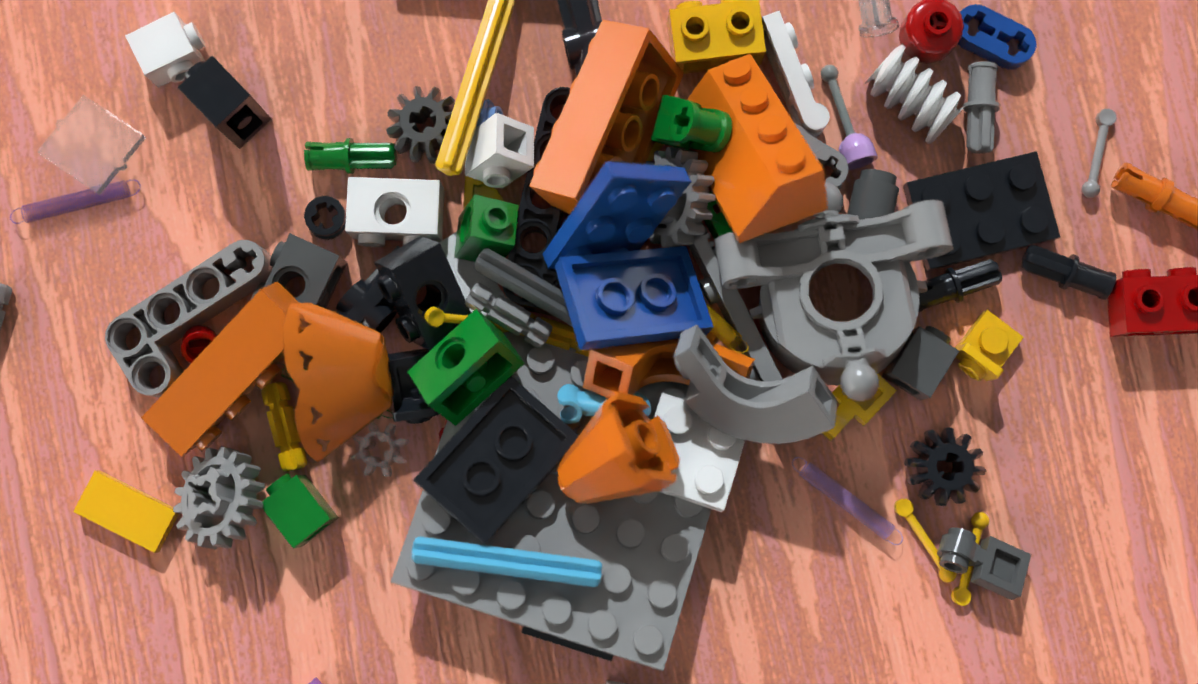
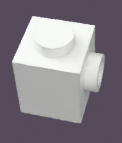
(166, 49)
(500, 151)

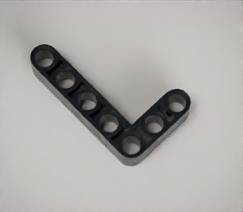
(534, 219)

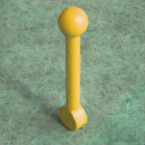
(436, 317)
(904, 508)
(961, 594)

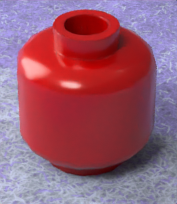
(931, 30)

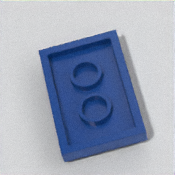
(618, 210)
(632, 296)

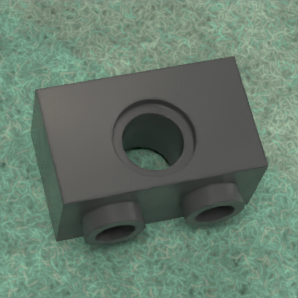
(315, 264)

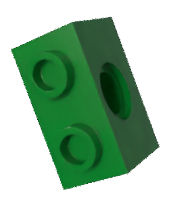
(465, 367)

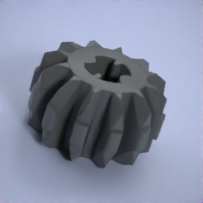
(416, 112)

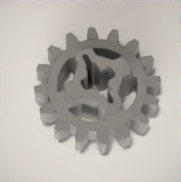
(687, 214)
(218, 498)

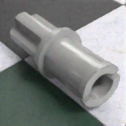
(981, 106)

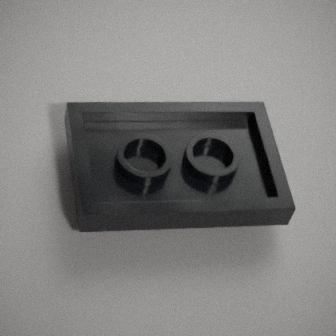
(990, 208)
(496, 460)

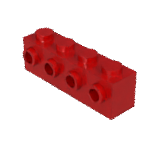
(1154, 304)

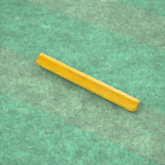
(474, 87)

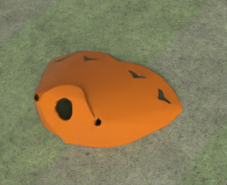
(344, 379)

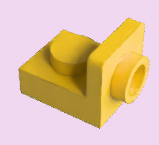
(987, 347)

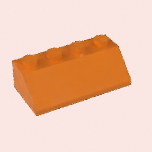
(607, 112)
(766, 168)

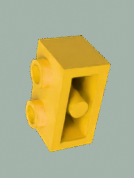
(715, 33)

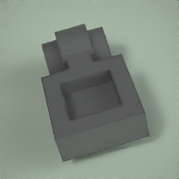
(995, 563)

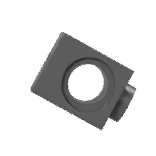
(922, 362)

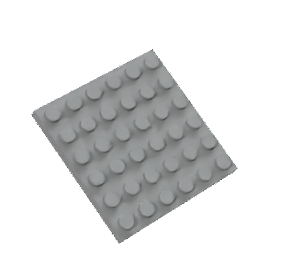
(642, 540)

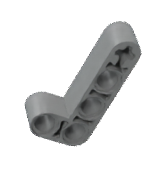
(194, 310)

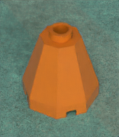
(619, 454)

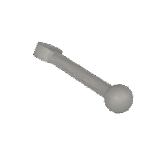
(1104, 119)

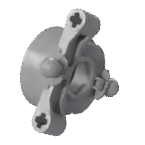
(879, 247)

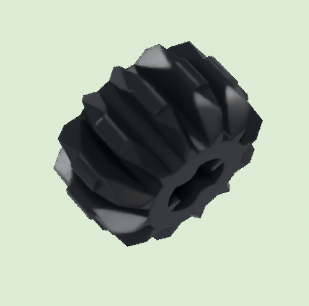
(937, 450)

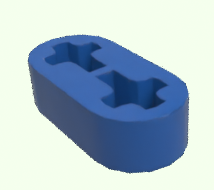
(994, 34)

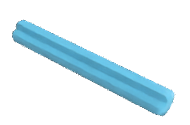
(506, 561)

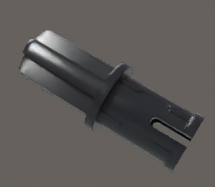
(1068, 271)
(958, 283)

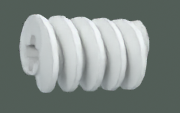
(915, 93)

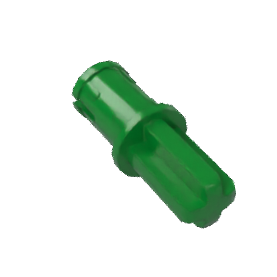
(349, 156)

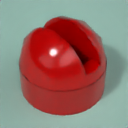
(193, 349)

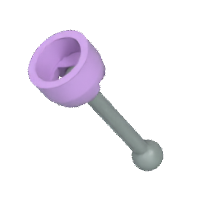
(856, 146)

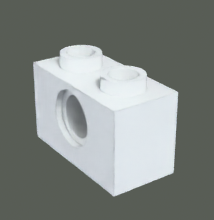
(372, 197)

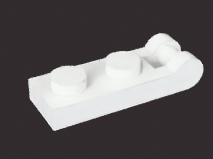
(792, 77)

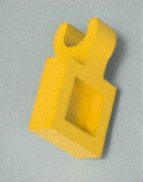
(860, 410)

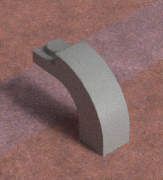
(750, 408)

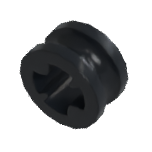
(312, 214)

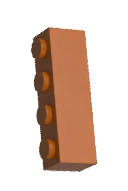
(224, 374)

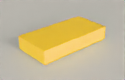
(126, 511)

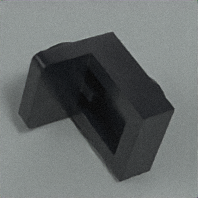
(407, 399)

